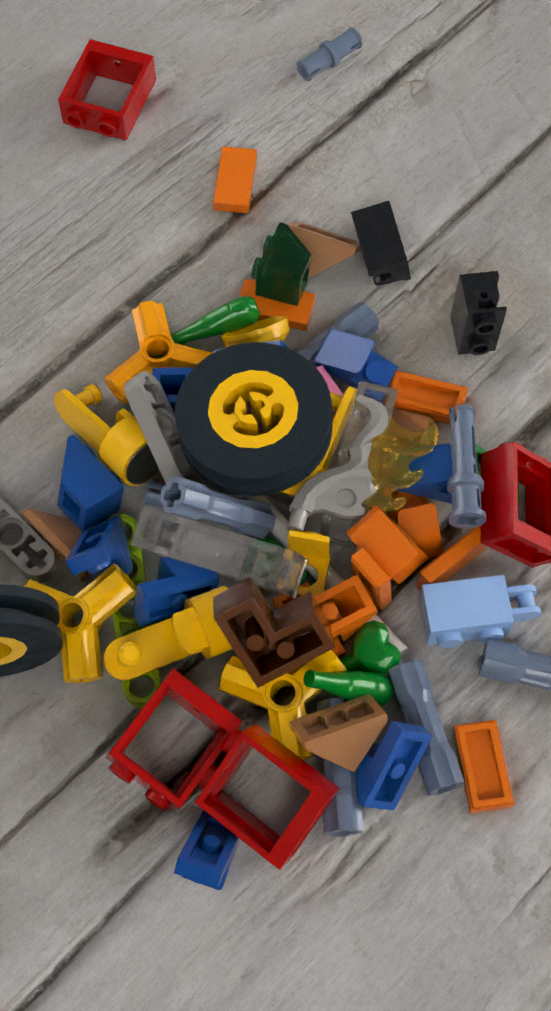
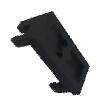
(381, 243)

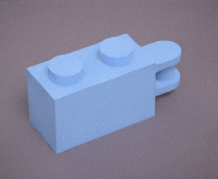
(473, 610)

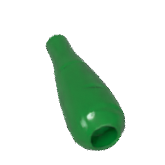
(226, 318)
(351, 684)

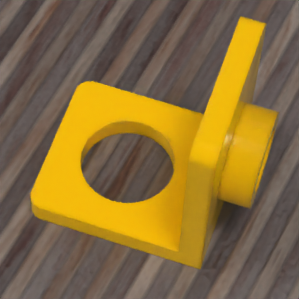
(317, 551)

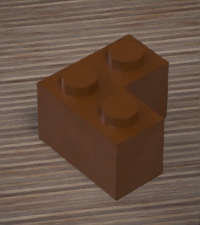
(270, 640)

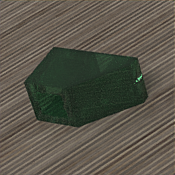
(284, 267)

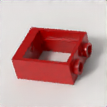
(100, 60)
(502, 531)
(201, 707)
(245, 825)

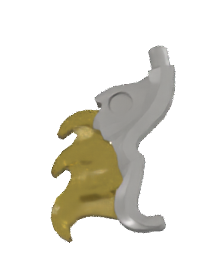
(375, 470)

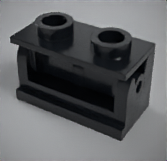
(475, 313)

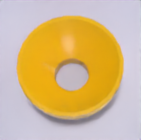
(261, 331)

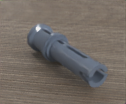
(465, 481)

